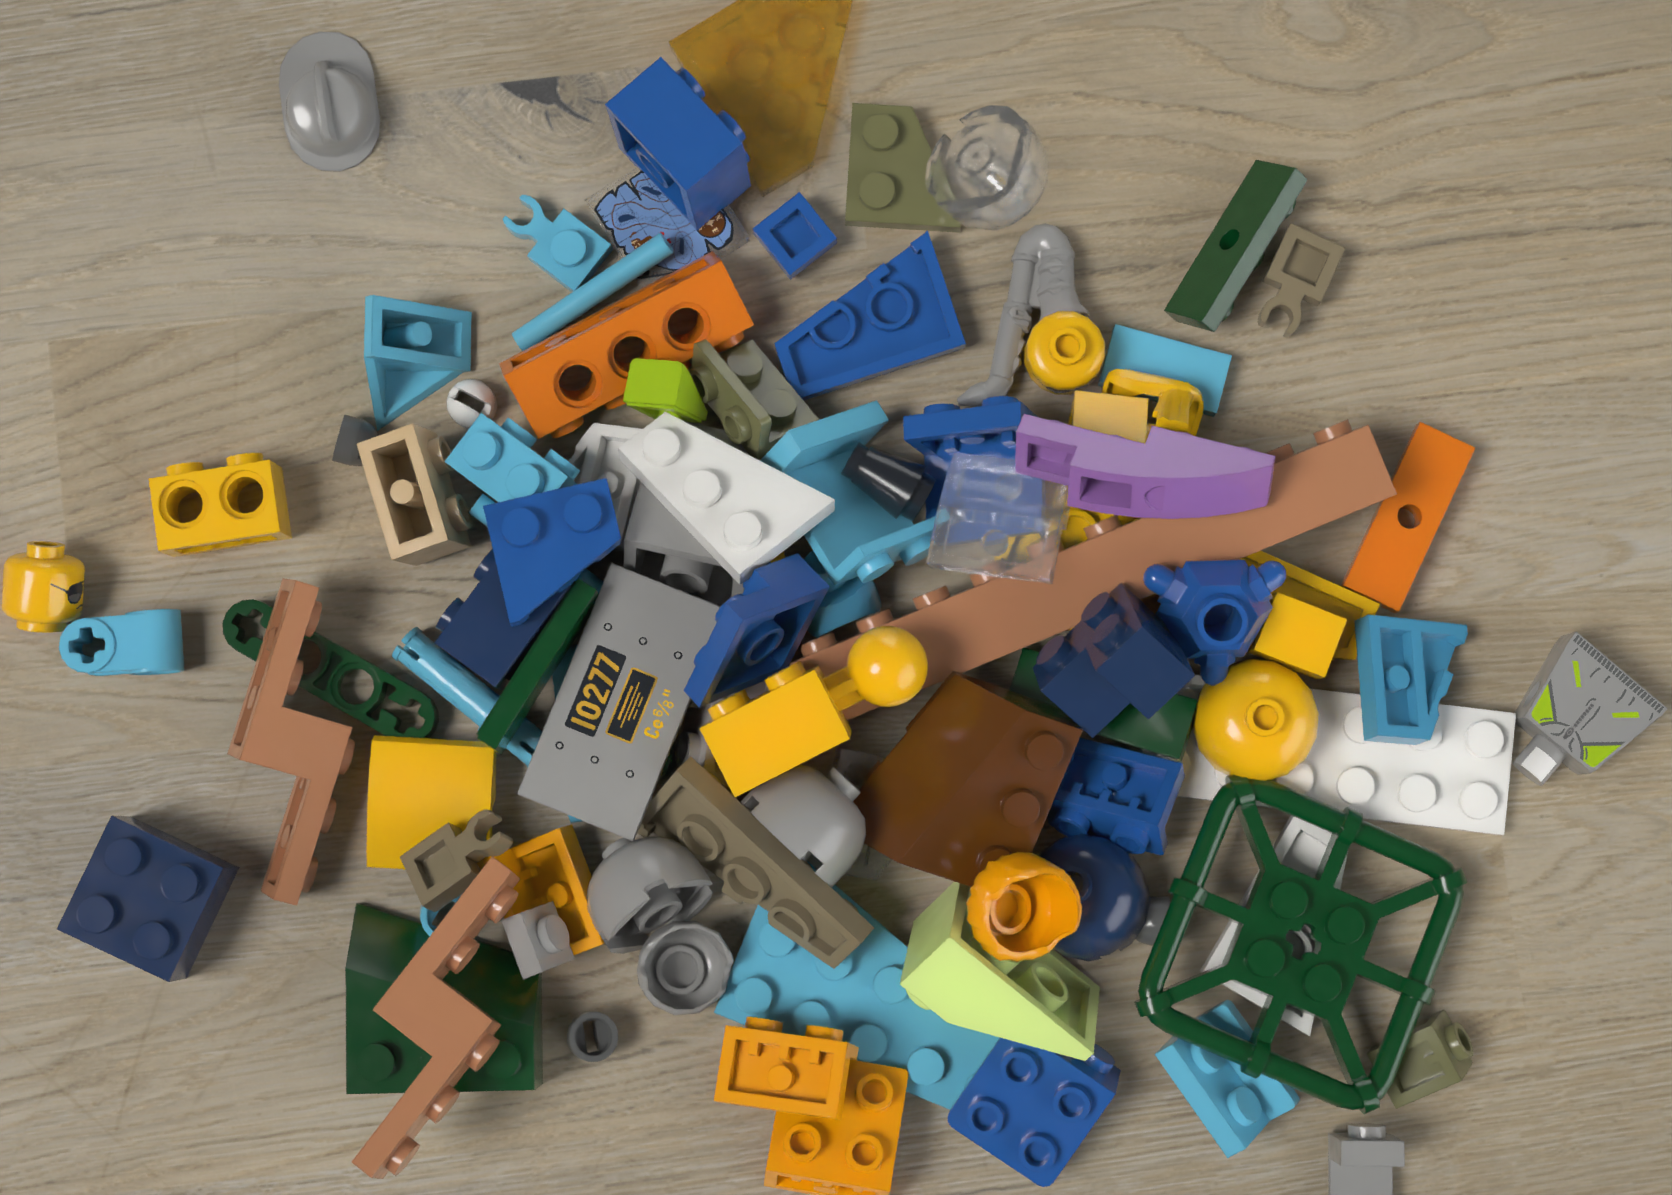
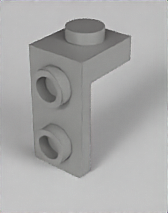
(1363, 1160)

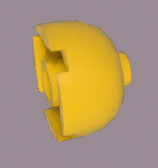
(1256, 721)

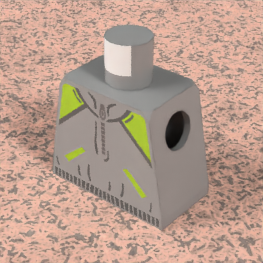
(1580, 711)

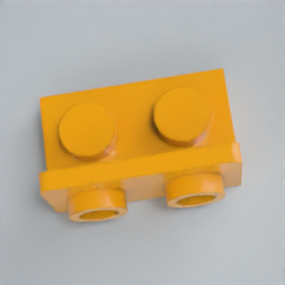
(784, 1070)

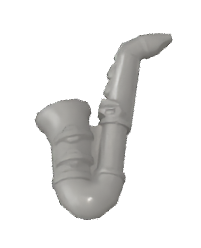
(1041, 280)

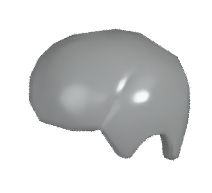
(684, 967)

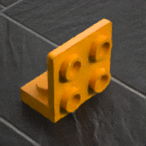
(843, 1154)

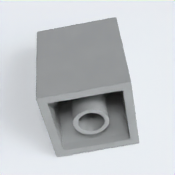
(667, 552)

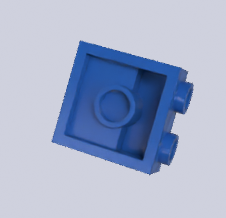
(757, 630)

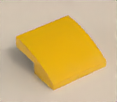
(420, 788)

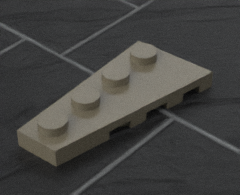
(754, 863)

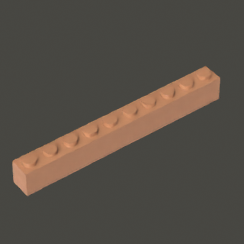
(1010, 614)

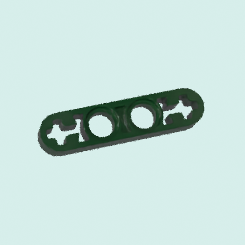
(333, 667)

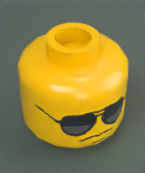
(1064, 352)
(43, 587)

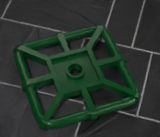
(1321, 978)

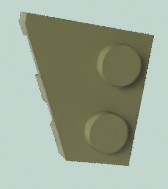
(889, 172)

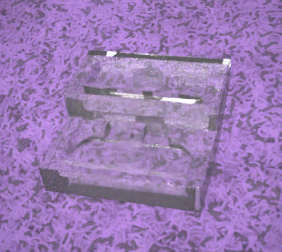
(997, 521)

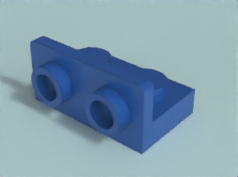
(1117, 796)

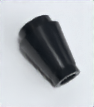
(889, 480)

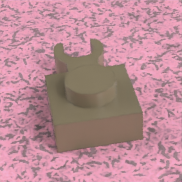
(1300, 272)
(448, 859)

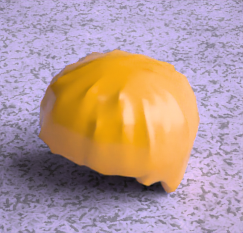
(1022, 907)

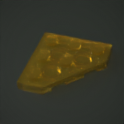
(772, 74)

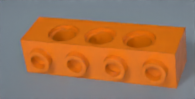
(591, 343)

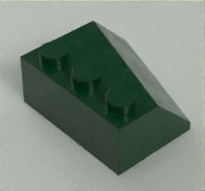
(388, 1061)

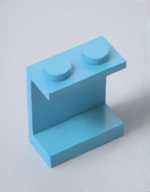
(860, 534)

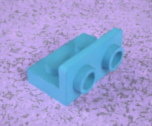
(1223, 1097)

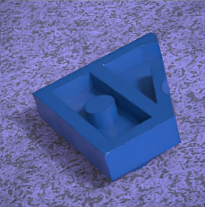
(548, 541)

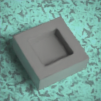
(538, 939)

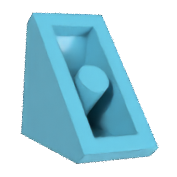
(411, 352)

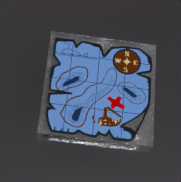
(636, 211)

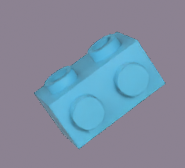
(504, 464)

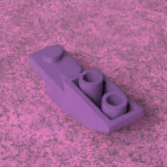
(1162, 479)

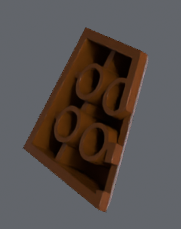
(967, 779)

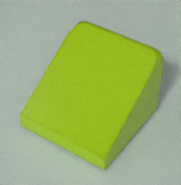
(663, 387)

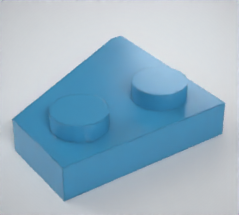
(1403, 675)

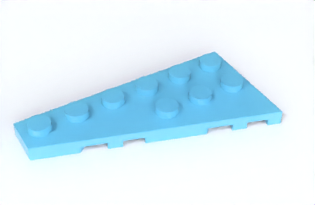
(861, 997)

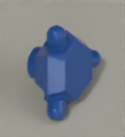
(1215, 608)

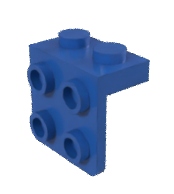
(973, 431)
(1034, 1106)

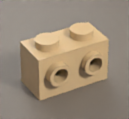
(415, 494)

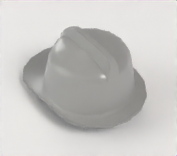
(329, 101)

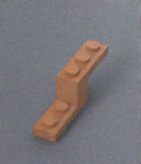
(292, 742)
(439, 1020)

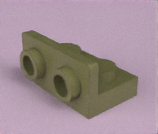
(748, 395)

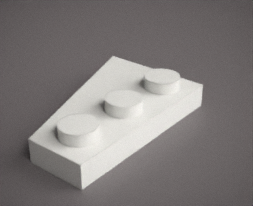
(722, 495)

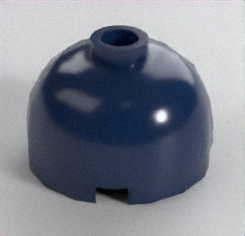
(1110, 894)

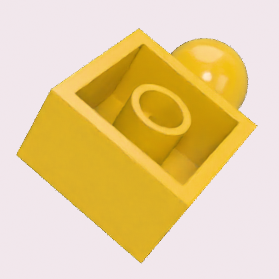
(804, 709)

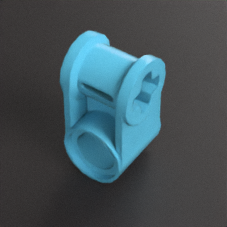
(134, 643)

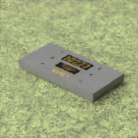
(620, 703)

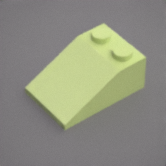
(1024, 1001)

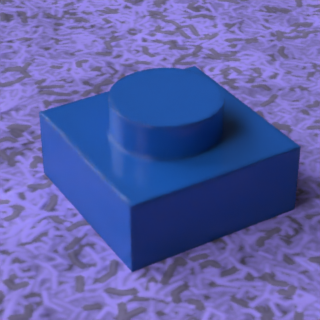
(794, 235)

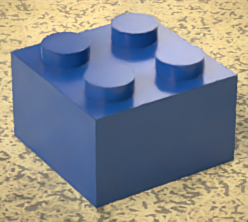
(680, 141)

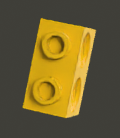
(220, 521)

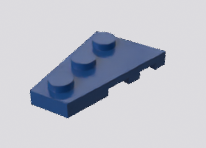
(876, 327)

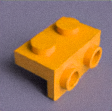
(554, 871)

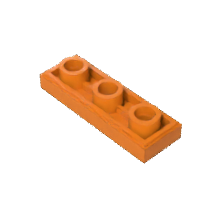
(1424, 486)

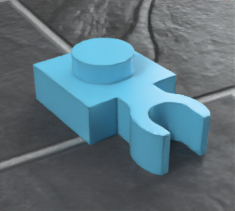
(564, 247)

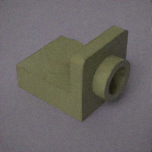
(1433, 1060)

